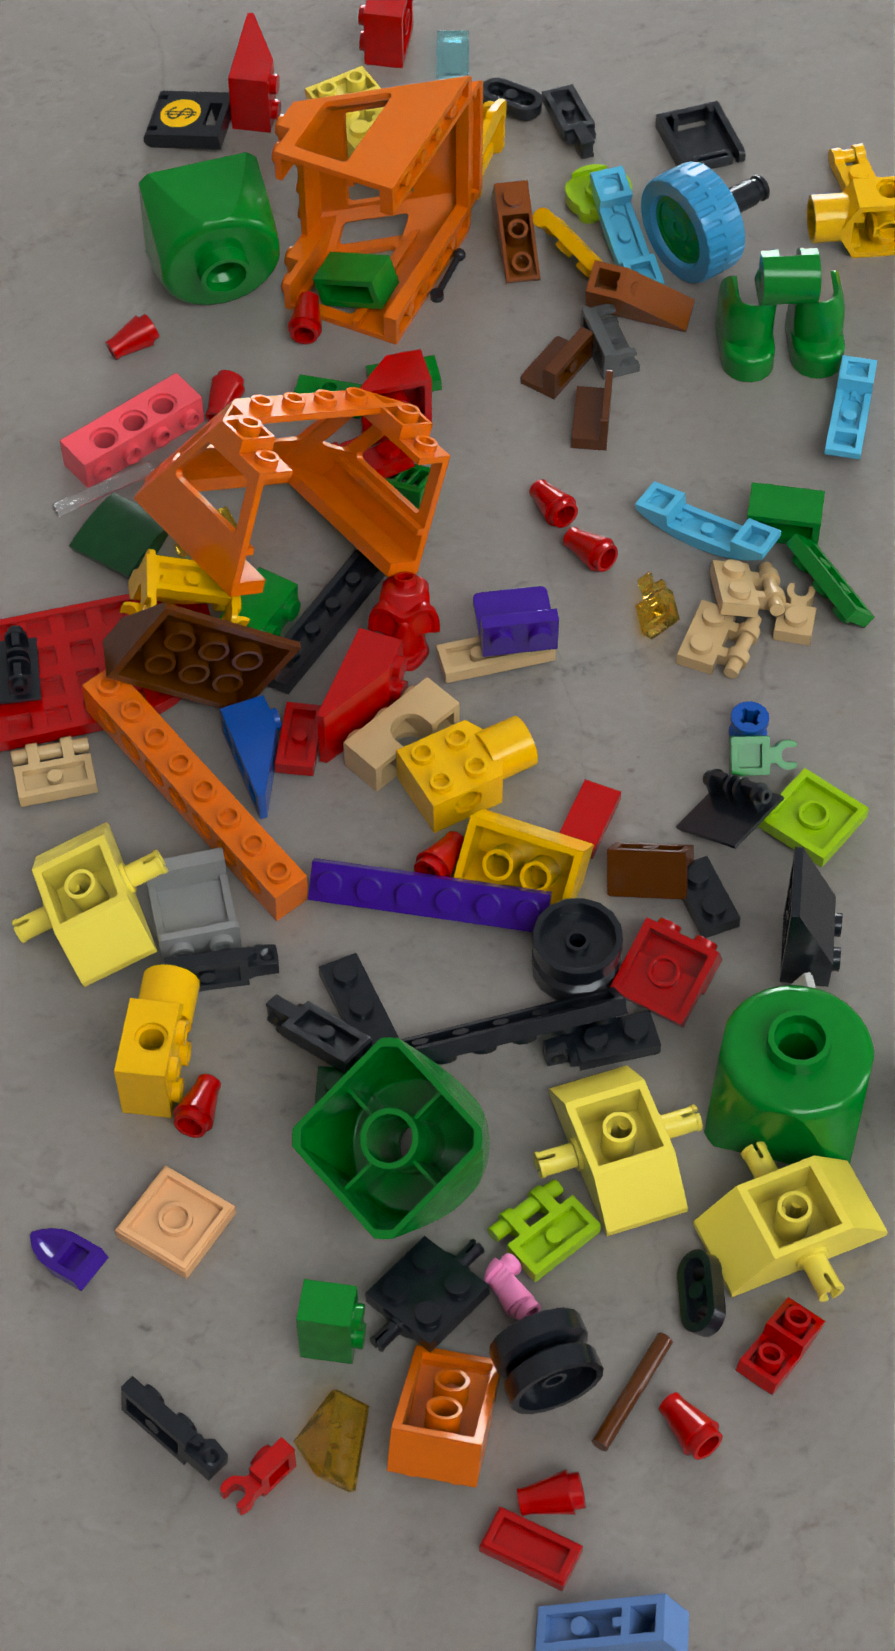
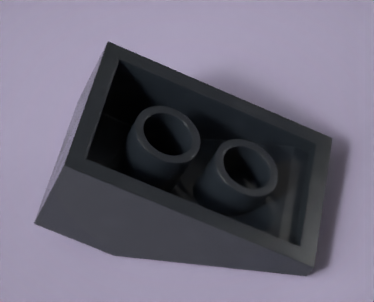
(809, 924)

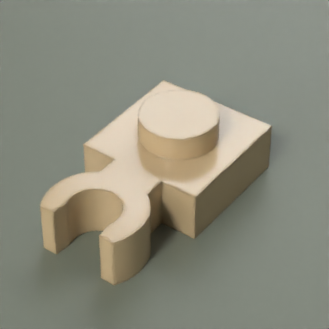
(798, 618)

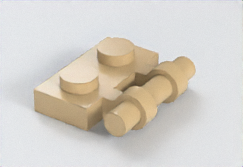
(746, 592)
(706, 640)
(55, 778)

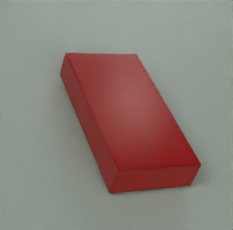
(591, 813)
(531, 1548)

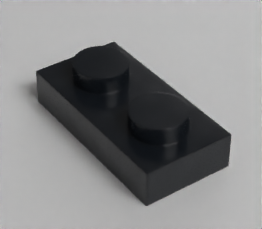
(708, 900)

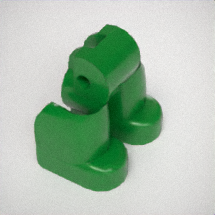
(811, 326)

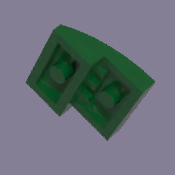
(118, 535)

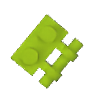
(551, 1238)

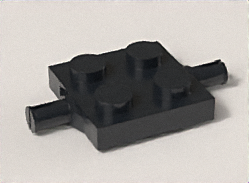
(427, 1294)

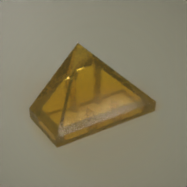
(335, 1439)

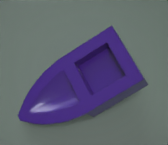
(68, 1255)

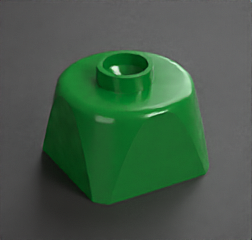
(209, 229)
(791, 1075)
(358, 1131)

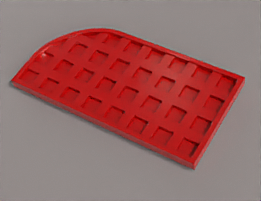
(68, 657)

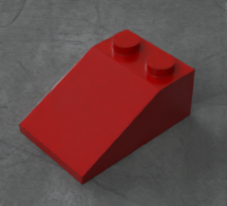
(253, 82)
(364, 684)

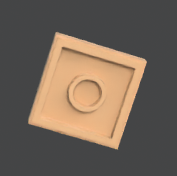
(175, 1222)

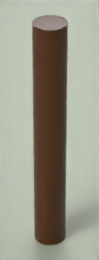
(632, 1392)

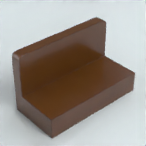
(559, 363)
(592, 416)
(648, 870)

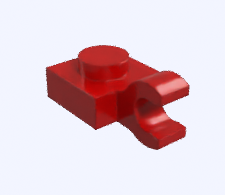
(267, 1470)

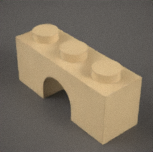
(418, 713)

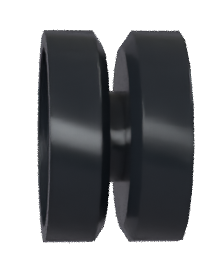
(576, 948)
(546, 1360)

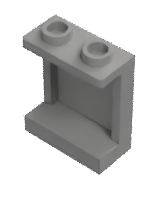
(194, 905)

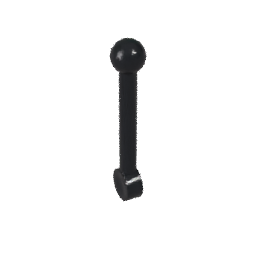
(437, 294)

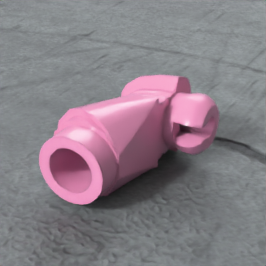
(511, 1293)

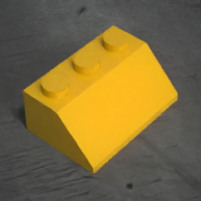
(522, 855)

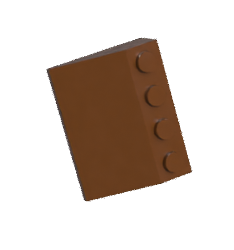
(194, 655)

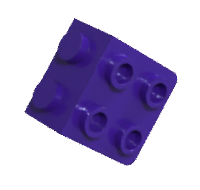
(515, 621)

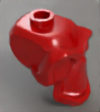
(406, 615)

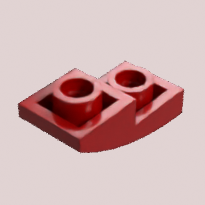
(780, 1345)

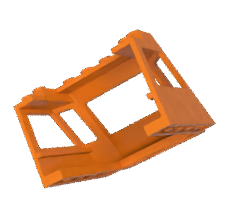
(421, 141)
(334, 479)

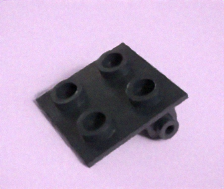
(19, 667)
(730, 808)

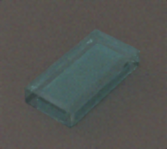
(452, 54)

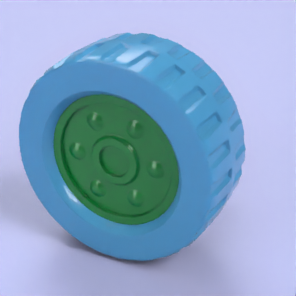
(698, 219)

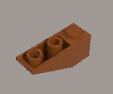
(515, 231)
(638, 297)

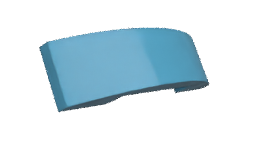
(620, 224)
(851, 407)
(704, 530)

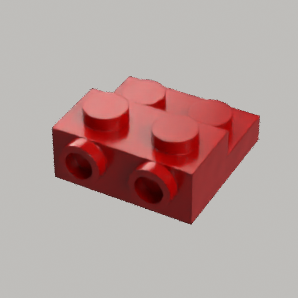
(667, 970)

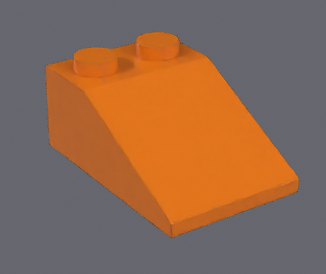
(444, 1417)

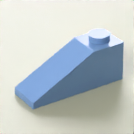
(614, 1625)

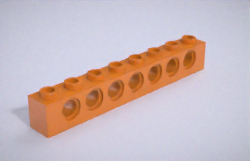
(197, 794)

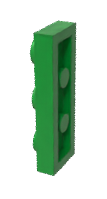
(829, 581)

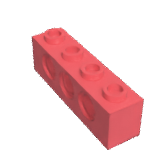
(132, 430)

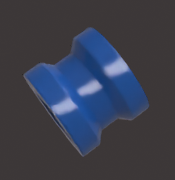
(749, 712)

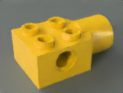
(858, 217)
(463, 768)
(156, 1041)

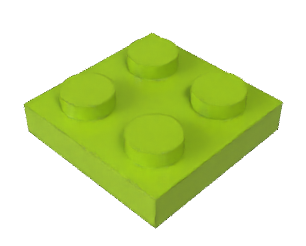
(814, 817)

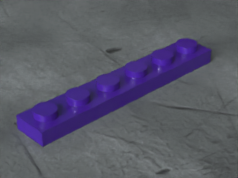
(426, 895)

